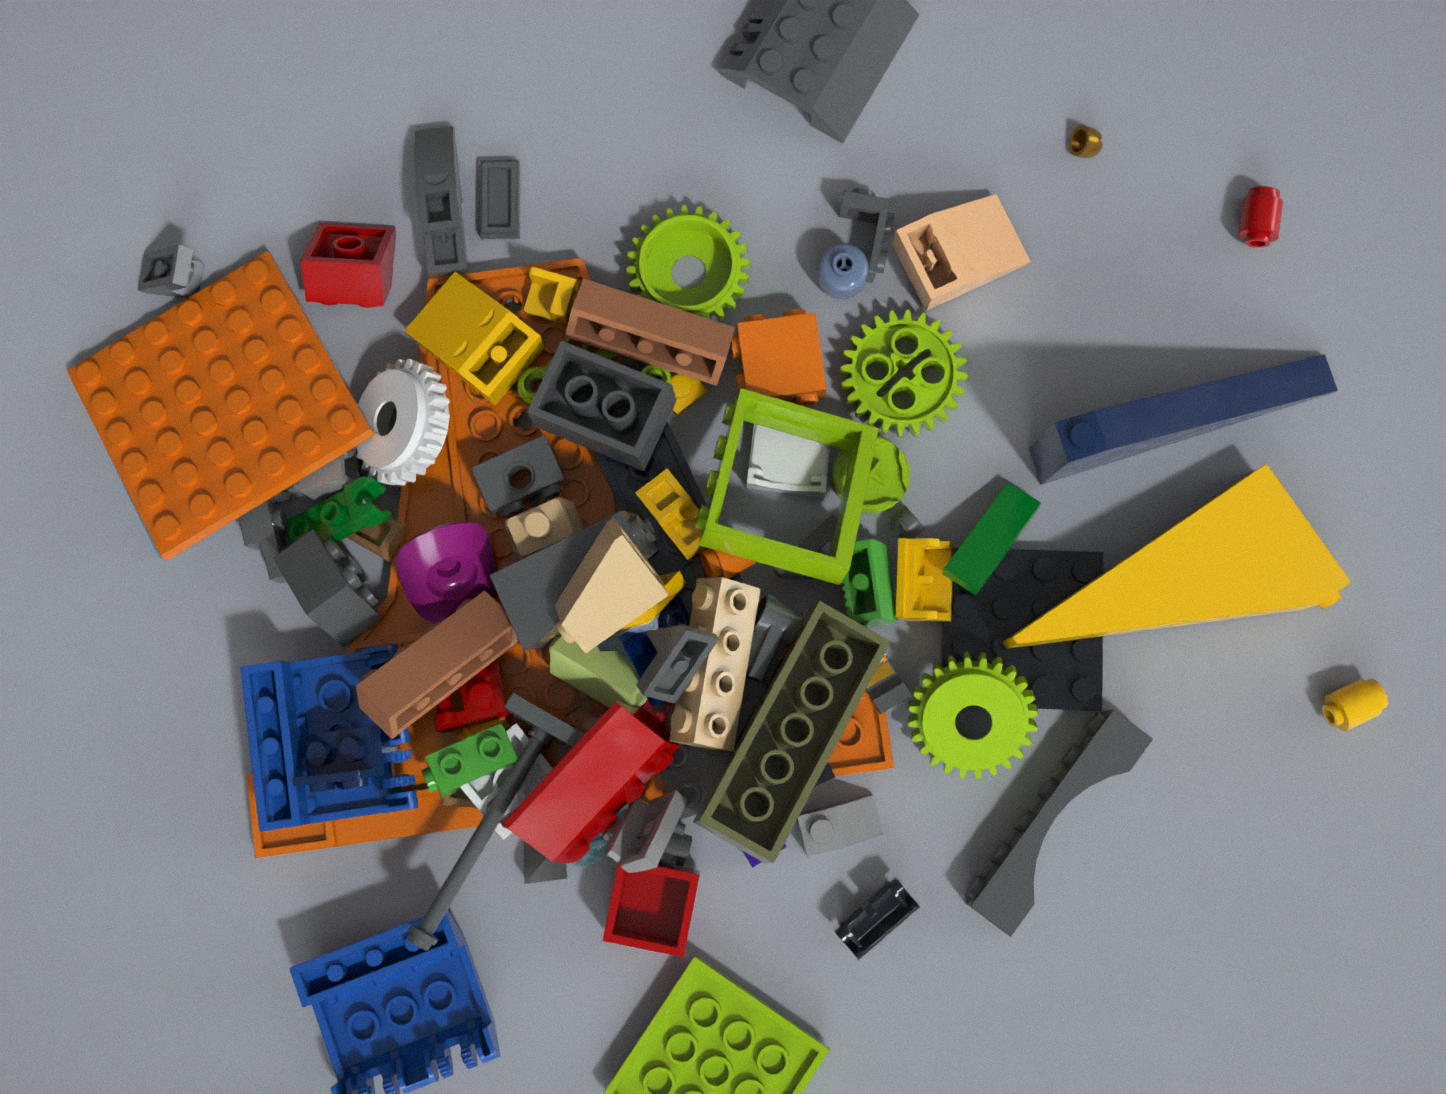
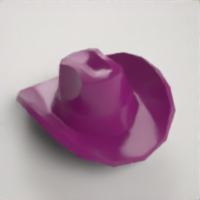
(446, 568)

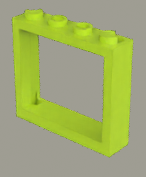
(807, 424)

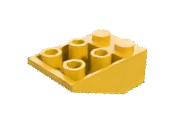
(476, 337)

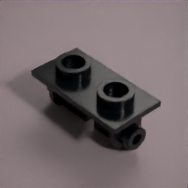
(879, 918)

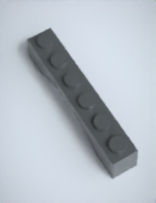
(1008, 887)

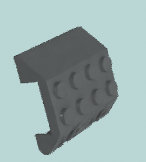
(821, 54)

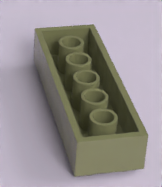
(792, 733)

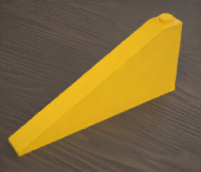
(1224, 561)

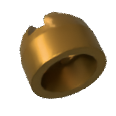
(1085, 136)

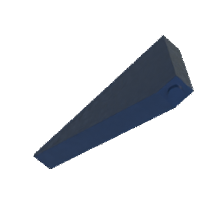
(1174, 416)

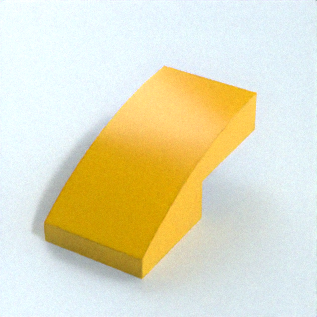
(673, 512)

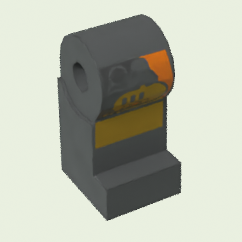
(886, 687)

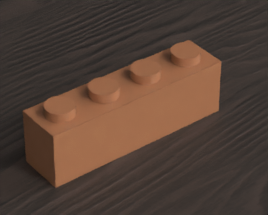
(649, 332)
(436, 664)

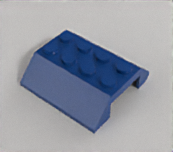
(311, 698)
(398, 1009)

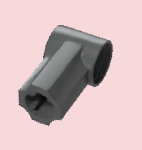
(773, 630)

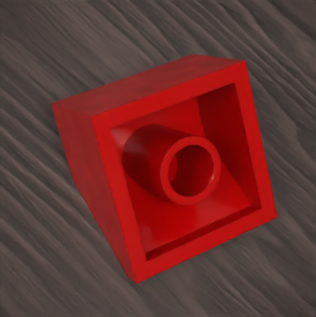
(349, 264)

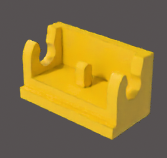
(921, 587)

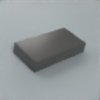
(500, 199)

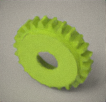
(694, 237)
(968, 685)

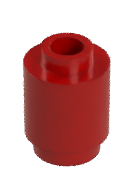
(1261, 216)

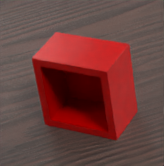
(652, 909)

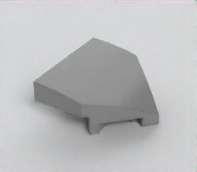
(644, 832)

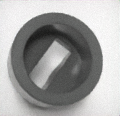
(908, 521)

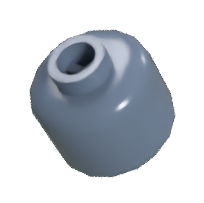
(842, 271)

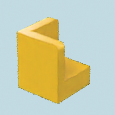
(551, 296)

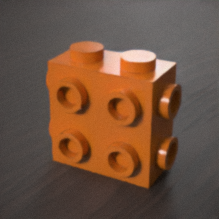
(781, 357)

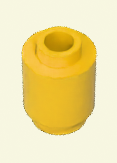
(1354, 704)

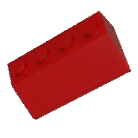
(593, 783)

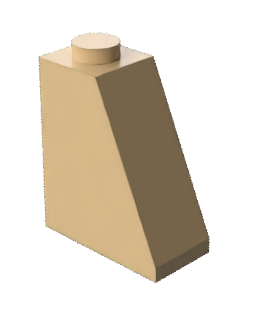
(607, 590)

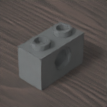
(497, 473)

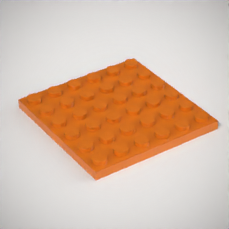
(218, 405)

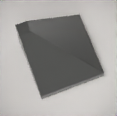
(539, 868)

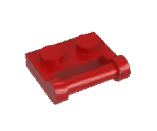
(482, 702)

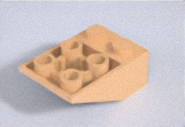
(959, 250)

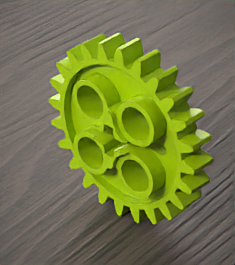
(880, 349)

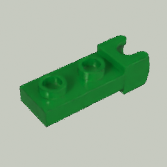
(342, 513)

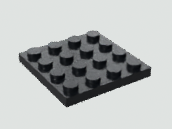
(1016, 593)

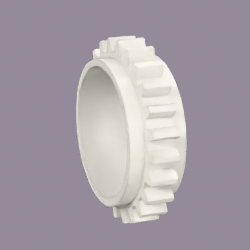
(418, 427)

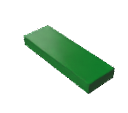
(991, 538)

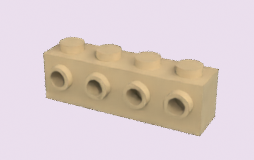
(712, 701)

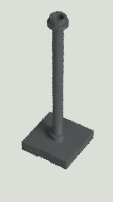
(543, 731)

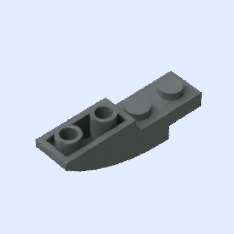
(440, 201)
(264, 529)

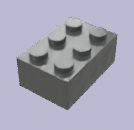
(602, 405)

